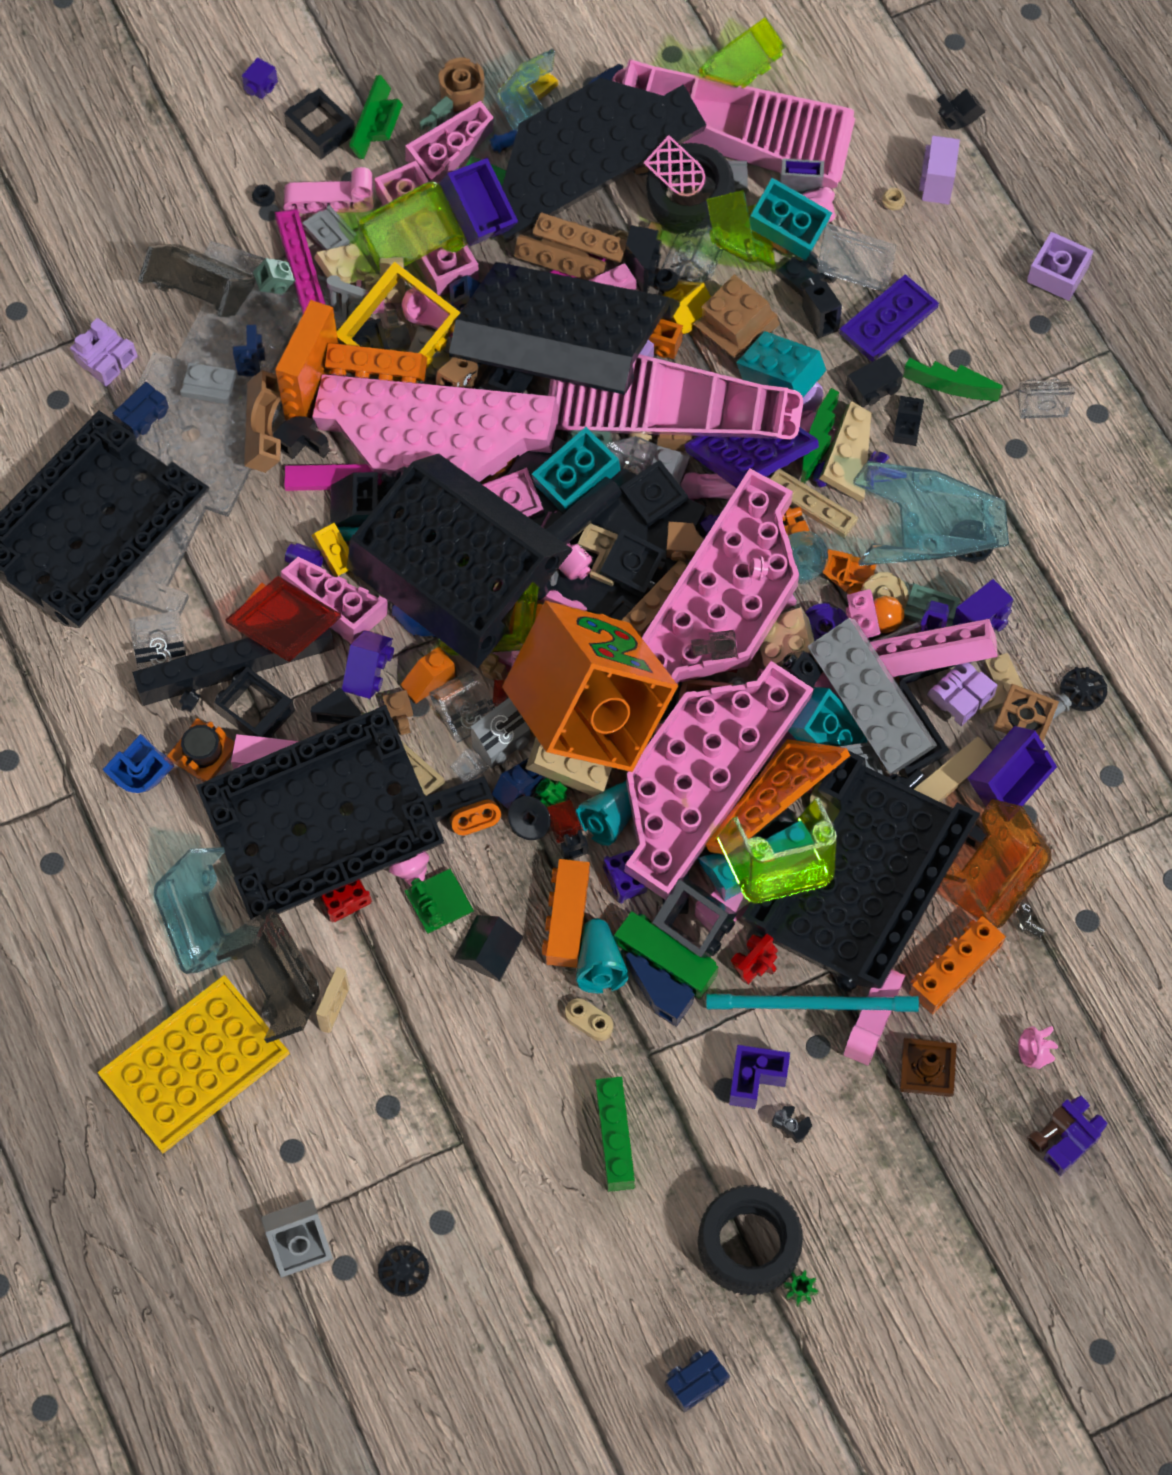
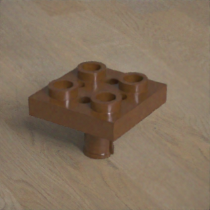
(928, 1057)

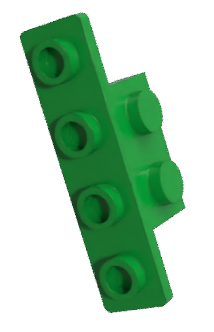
(376, 119)

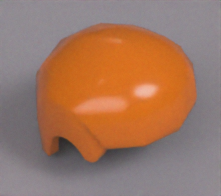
(889, 613)

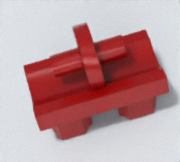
(758, 960)

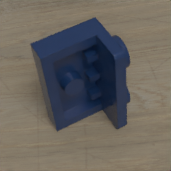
(249, 357)

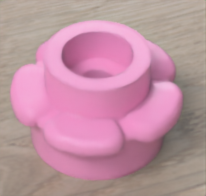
(758, 568)

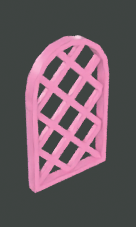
(670, 173)

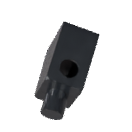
(821, 307)

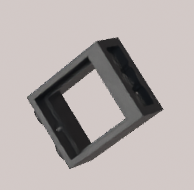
(329, 140)
(272, 721)
(675, 903)

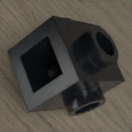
(802, 666)

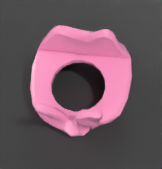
(1034, 1049)

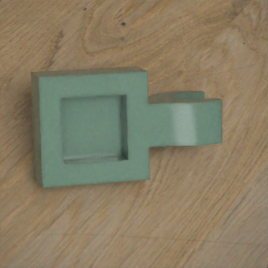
(439, 114)

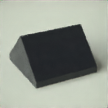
(489, 946)

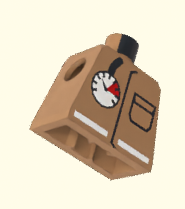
(458, 373)

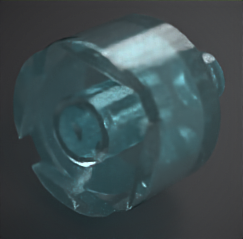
(816, 552)

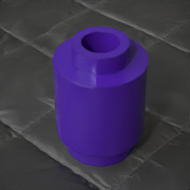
(307, 553)

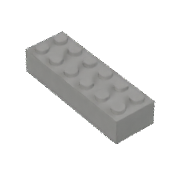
(872, 696)

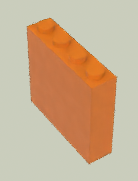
(304, 360)

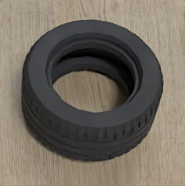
(681, 217)
(758, 1202)

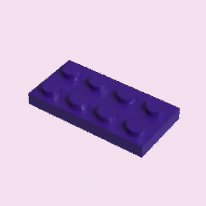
(888, 318)

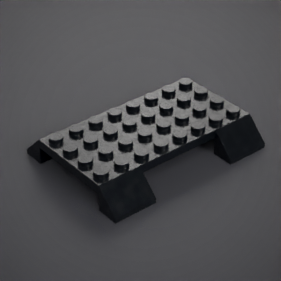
(558, 326)
(887, 870)

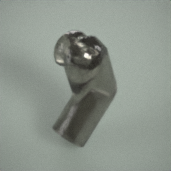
(1026, 924)

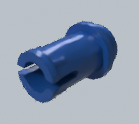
(502, 141)

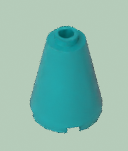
(606, 814)
(599, 959)

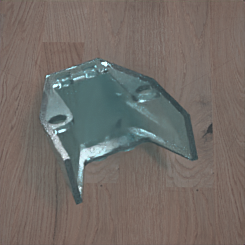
(936, 512)

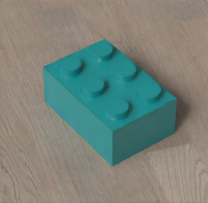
(789, 219)
(781, 364)
(575, 470)

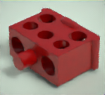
(346, 900)

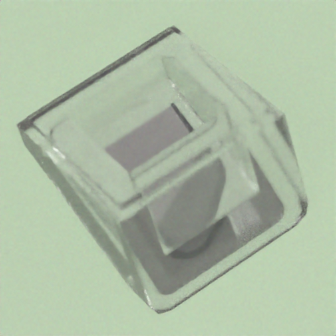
(469, 765)

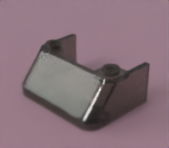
(198, 275)
(279, 971)

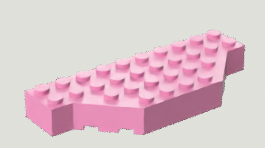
(409, 421)
(717, 587)
(701, 769)

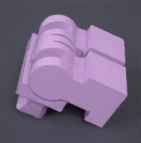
(103, 352)
(962, 692)

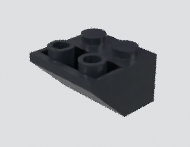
(643, 255)
(504, 380)
(354, 499)

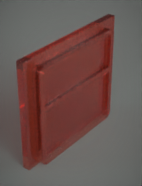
(283, 618)

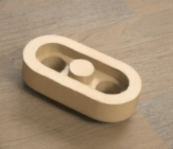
(588, 1018)

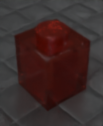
(563, 820)

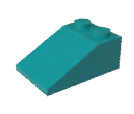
(826, 721)

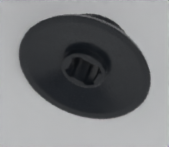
(523, 824)

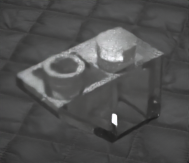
(633, 453)

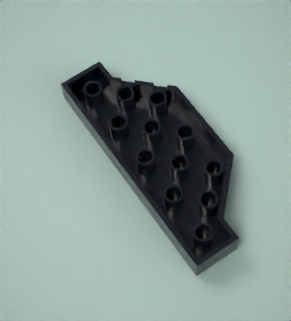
(590, 144)

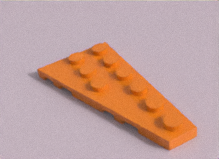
(783, 781)

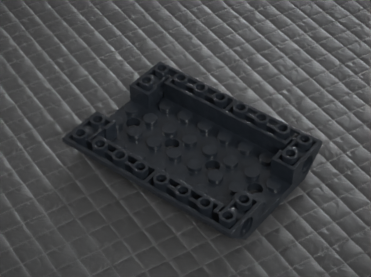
(67, 506)
(427, 577)
(308, 787)

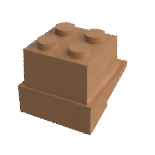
(736, 317)

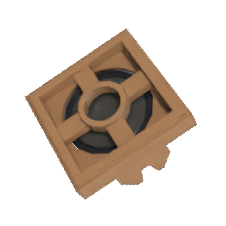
(1026, 711)

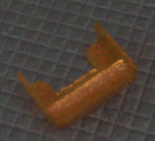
(1001, 867)

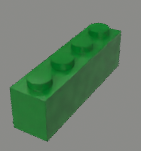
(666, 953)
(615, 1134)

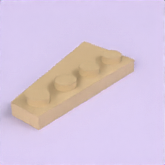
(849, 451)

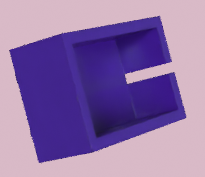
(478, 201)
(1013, 768)

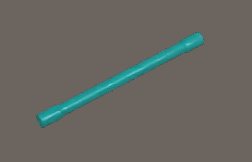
(895, 1003)

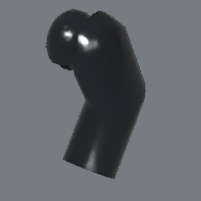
(912, 781)

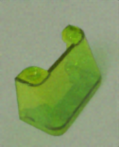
(412, 226)

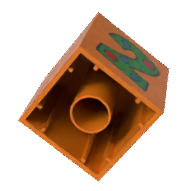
(589, 686)

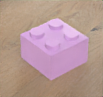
(939, 169)
(1060, 266)

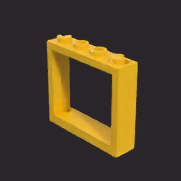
(378, 294)

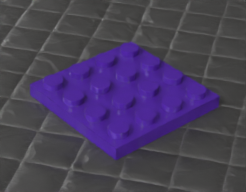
(735, 455)

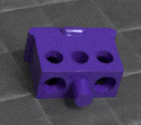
(622, 884)

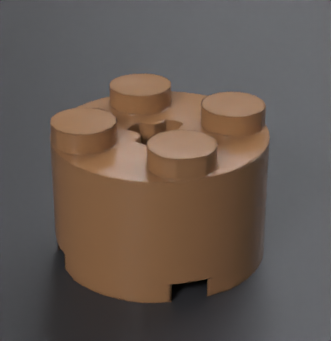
(462, 83)

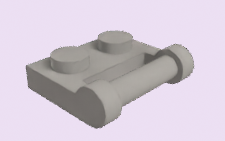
(351, 297)

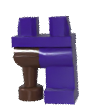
(1076, 1133)

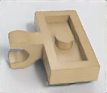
(397, 293)

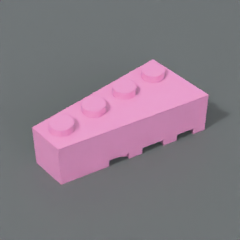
(451, 142)
(357, 607)

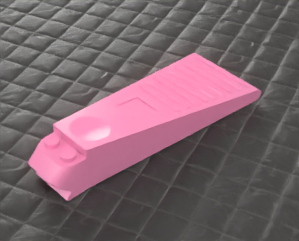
(756, 122)
(680, 401)

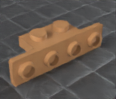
(580, 237)
(559, 257)

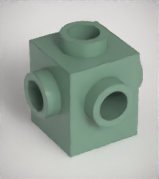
(274, 276)

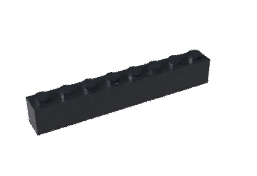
(214, 667)

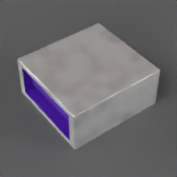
(802, 174)

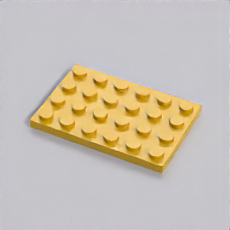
(193, 1064)

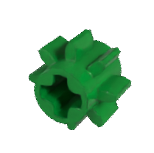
(551, 792)
(803, 1281)

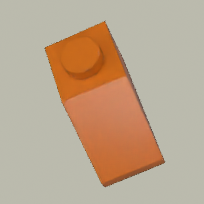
(428, 674)

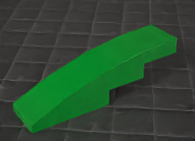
(959, 383)
(819, 429)

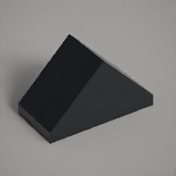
(334, 709)

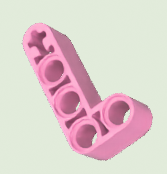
(341, 196)
(871, 1023)

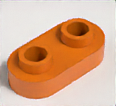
(475, 819)

